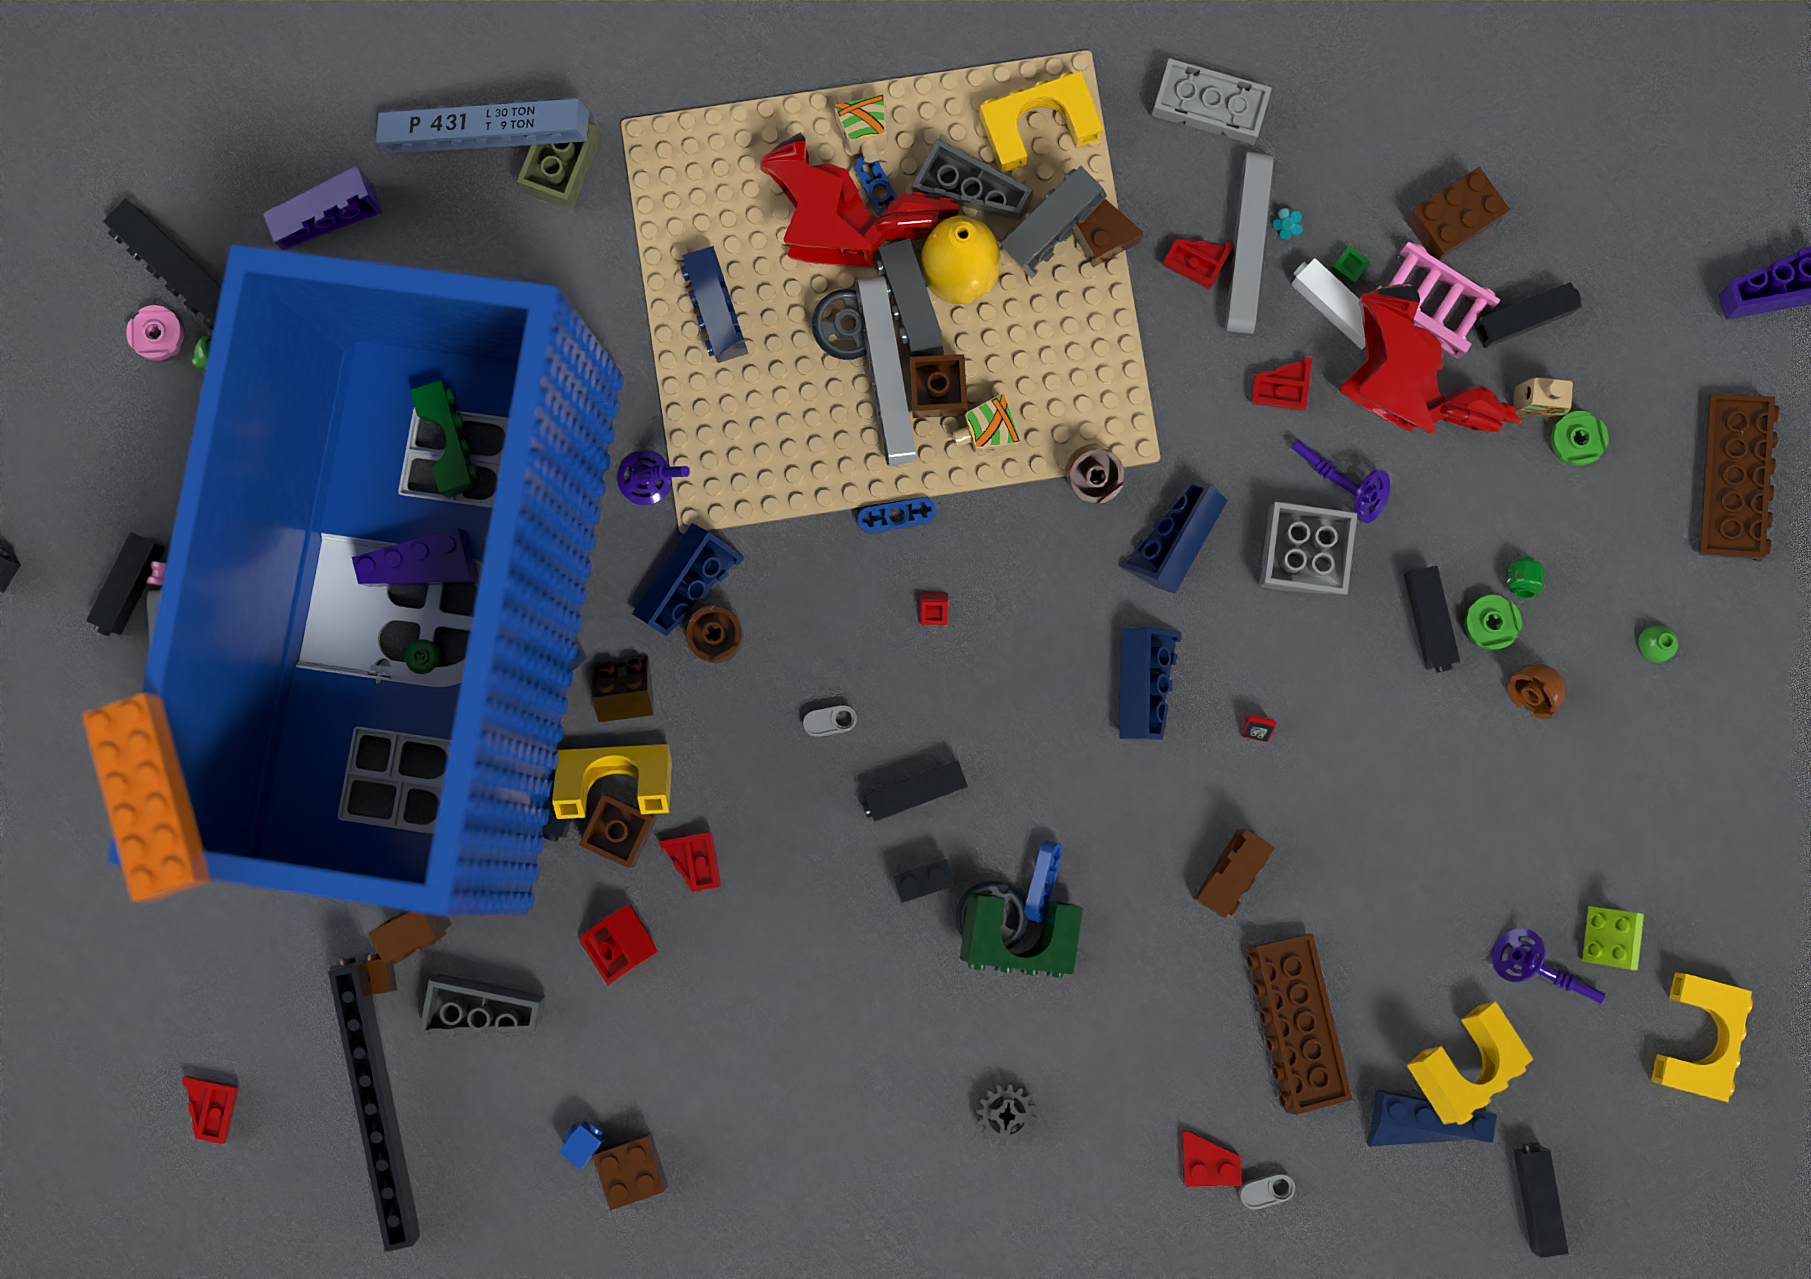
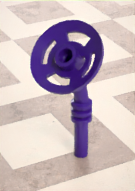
(648, 477)
(1363, 492)
(1530, 966)

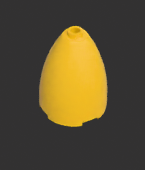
(960, 260)

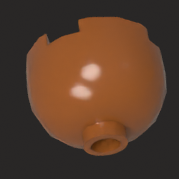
(1538, 689)

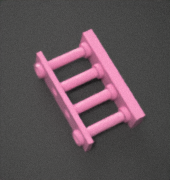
(1451, 341)

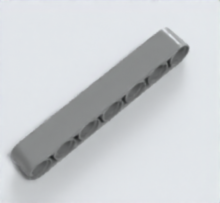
(1249, 243)
(885, 371)

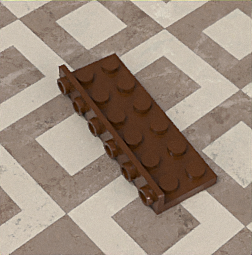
(1738, 476)
(1298, 1024)

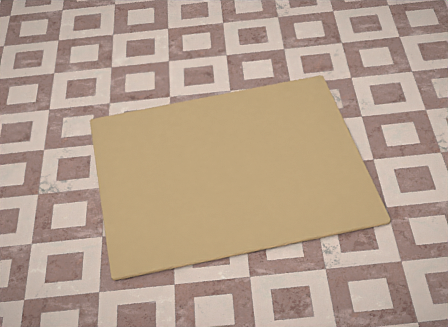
(801, 429)

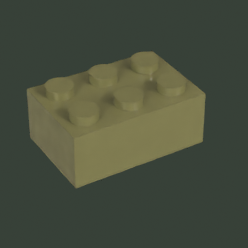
(558, 169)

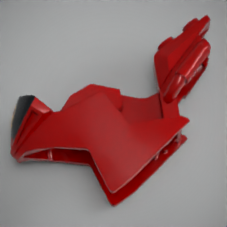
(831, 217)
(1402, 370)

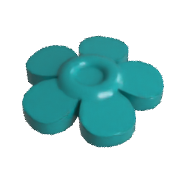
(1288, 223)

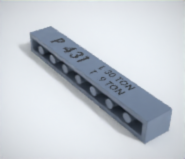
(483, 126)

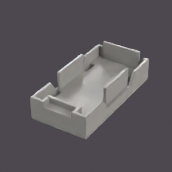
(1211, 101)

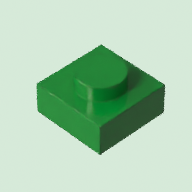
(1350, 265)

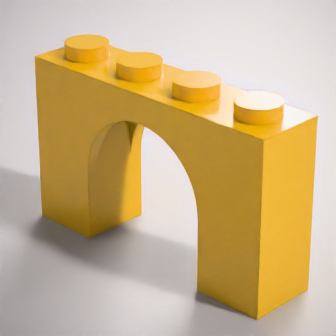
(1065, 95)
(583, 767)
(1502, 1059)
(1715, 1073)

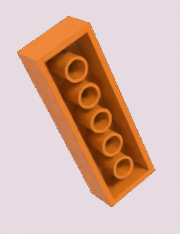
(146, 798)

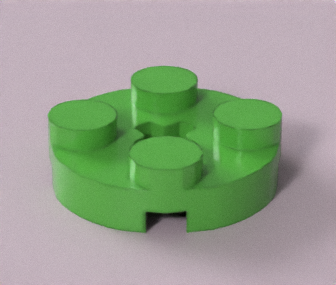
(1587, 425)
(1483, 635)

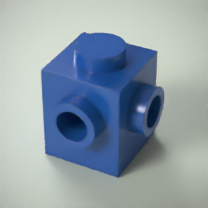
(582, 1143)

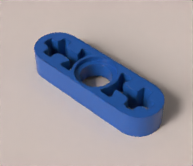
(864, 178)
(875, 511)
(1043, 880)

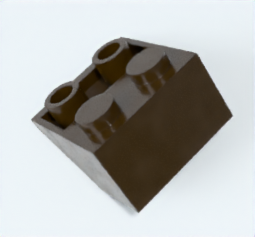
(622, 688)

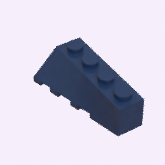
(714, 304)
(1177, 537)
(685, 578)
(1145, 681)
(1413, 1120)

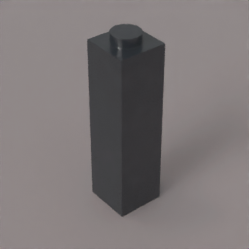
(1528, 315)
(124, 585)
(1432, 618)
(914, 791)
(1541, 1200)

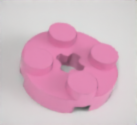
(166, 344)

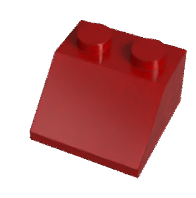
(618, 944)

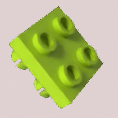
(1613, 938)

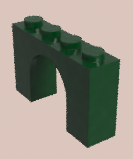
(1052, 953)

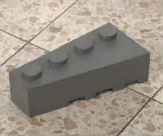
(970, 183)
(1053, 220)
(910, 299)
(476, 1007)

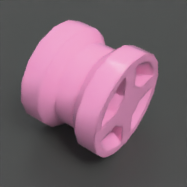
(158, 573)

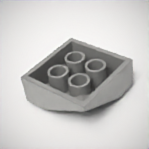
(1307, 549)

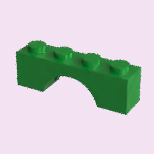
(454, 470)

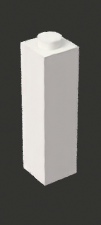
(1331, 299)

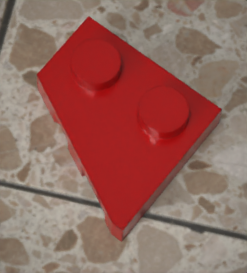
(1197, 260)
(1283, 387)
(695, 860)
(210, 1108)
(1208, 1163)

